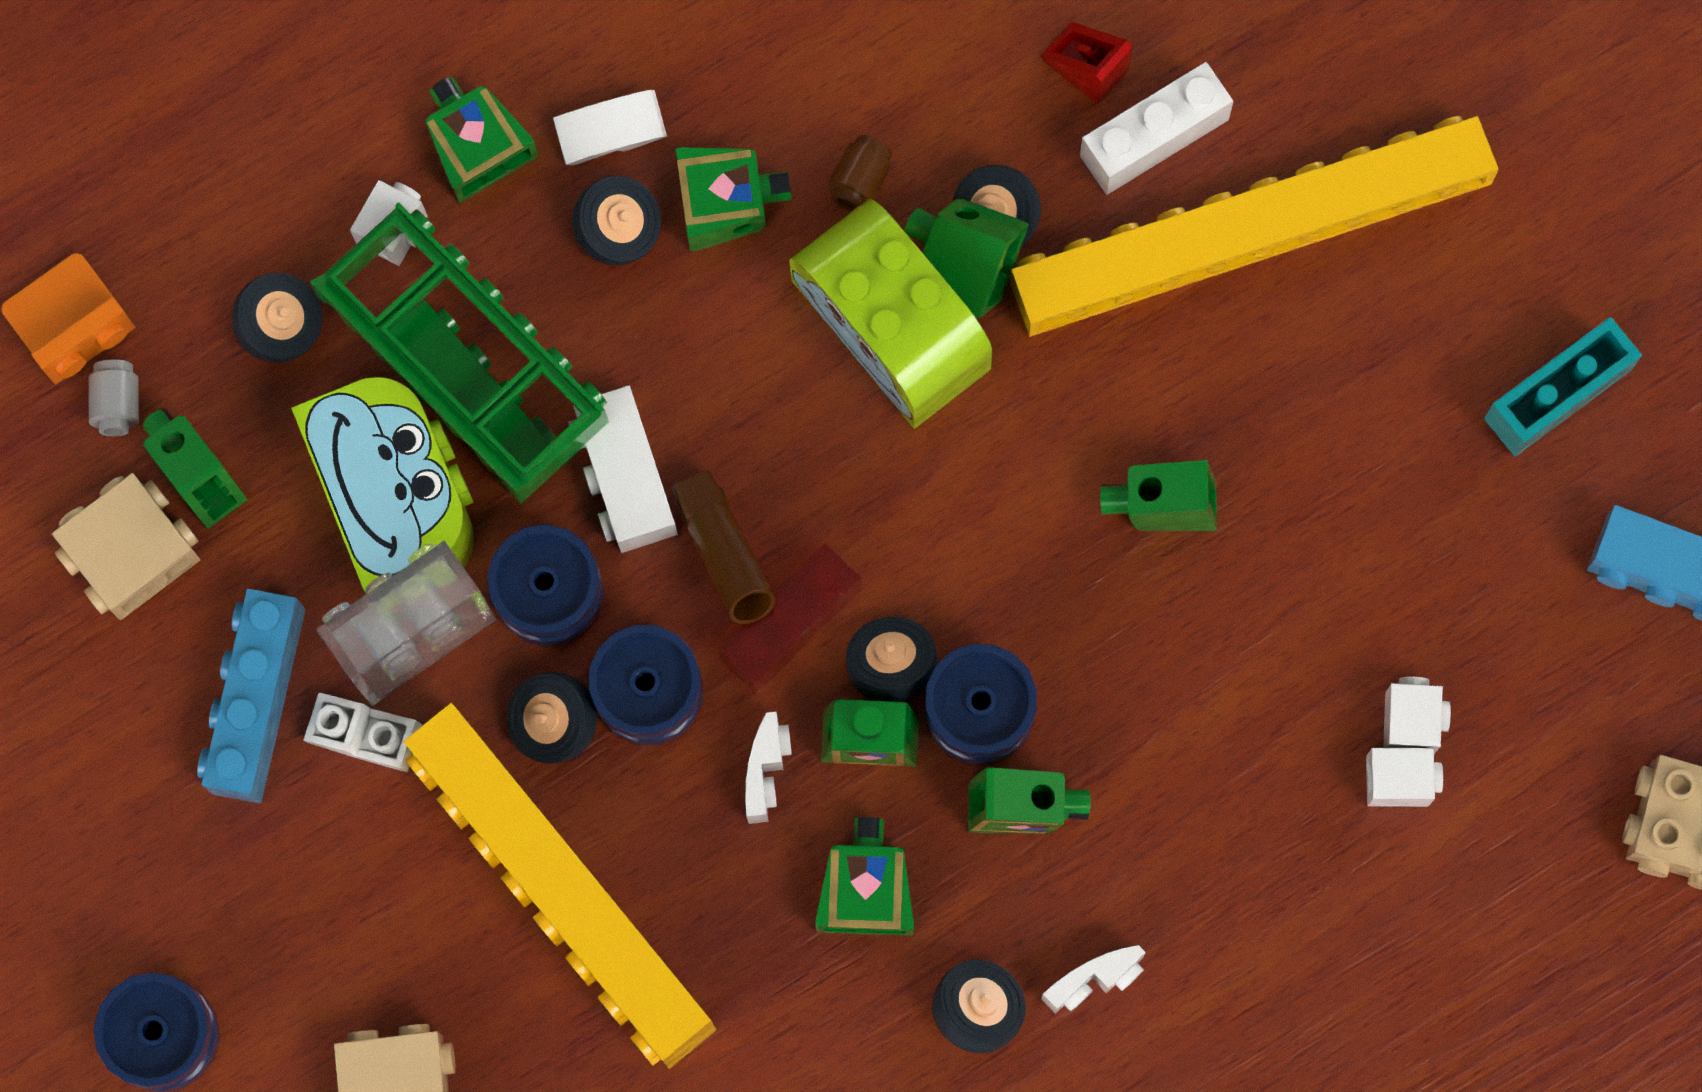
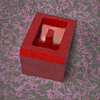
(1089, 59)

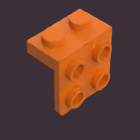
(67, 318)

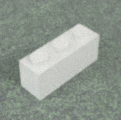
(1156, 128)
(627, 477)

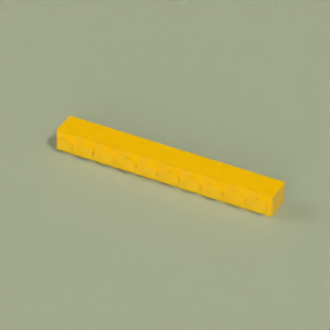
(1252, 225)

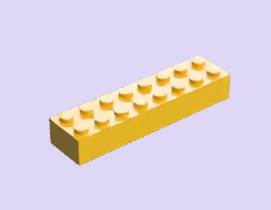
(560, 885)

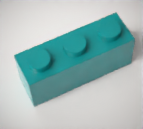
(1562, 386)

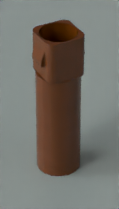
(723, 548)

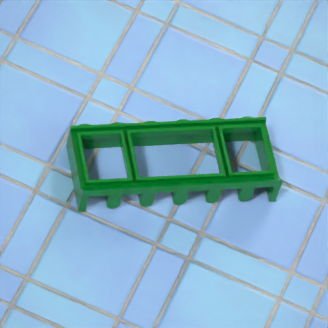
(517, 329)

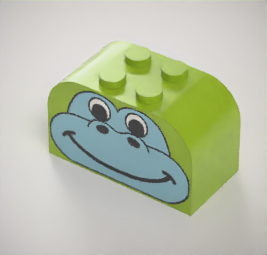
(893, 311)
(386, 475)

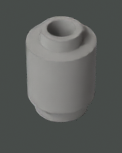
(113, 397)

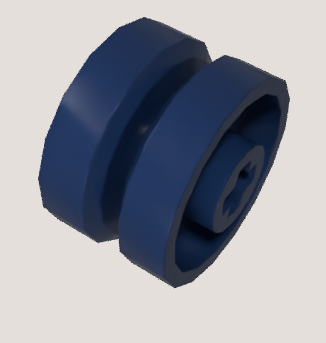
(549, 615)
(628, 661)
(991, 675)
(130, 1018)

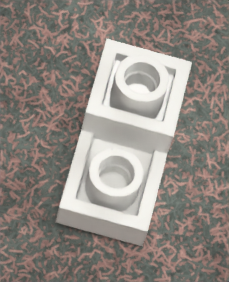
(610, 127)
(360, 731)
(766, 755)
(1108, 970)

